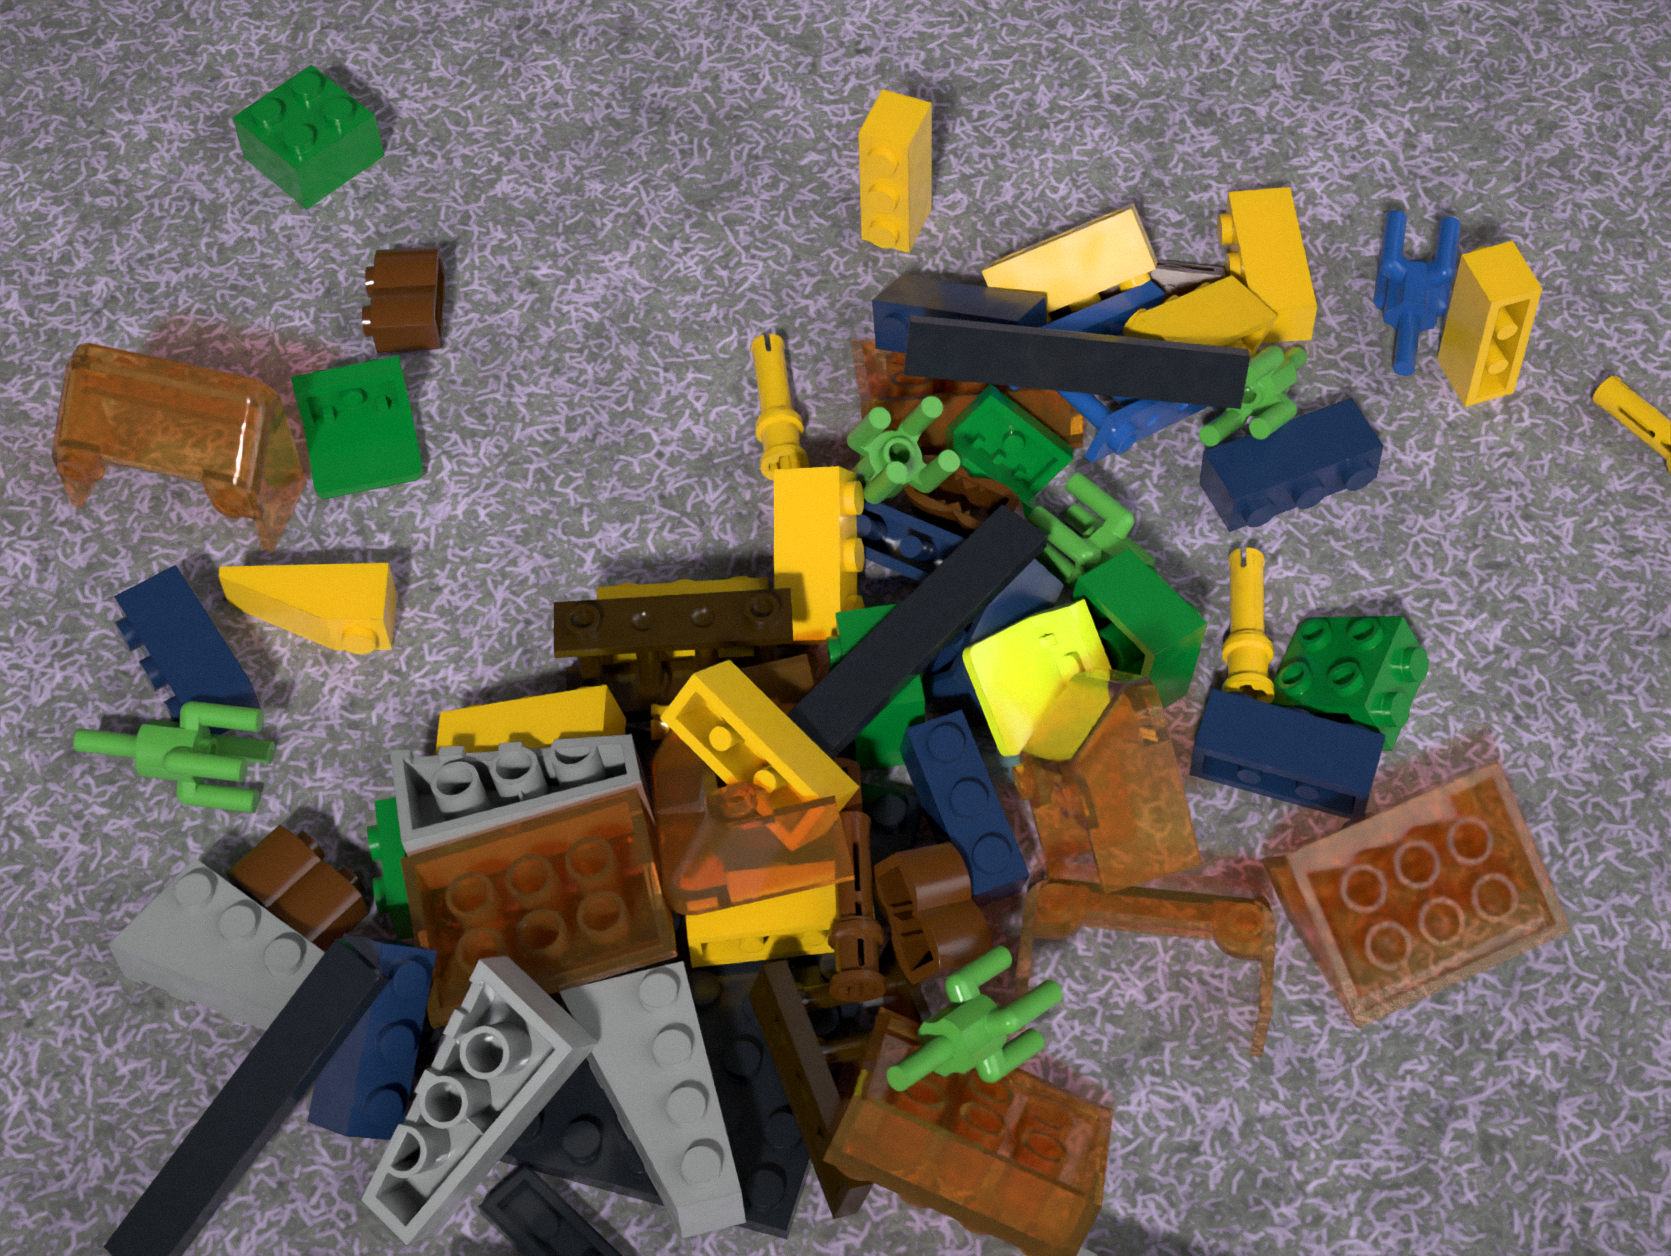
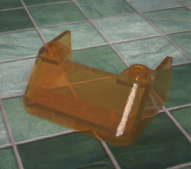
(181, 425)
(1108, 781)
(729, 841)
(1218, 909)

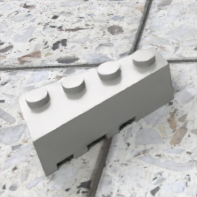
(475, 793)
(215, 949)
(662, 1091)

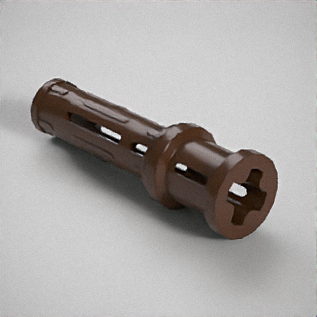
(855, 931)

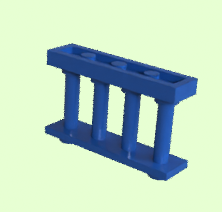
(1138, 416)

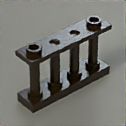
(667, 624)
(805, 1059)

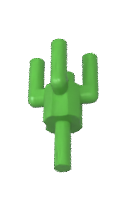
(1264, 396)
(893, 457)
(1098, 540)
(191, 753)
(975, 1028)

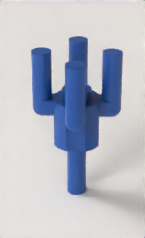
(1413, 290)

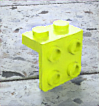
(1027, 668)

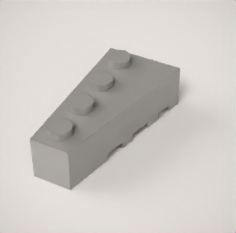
(488, 1082)

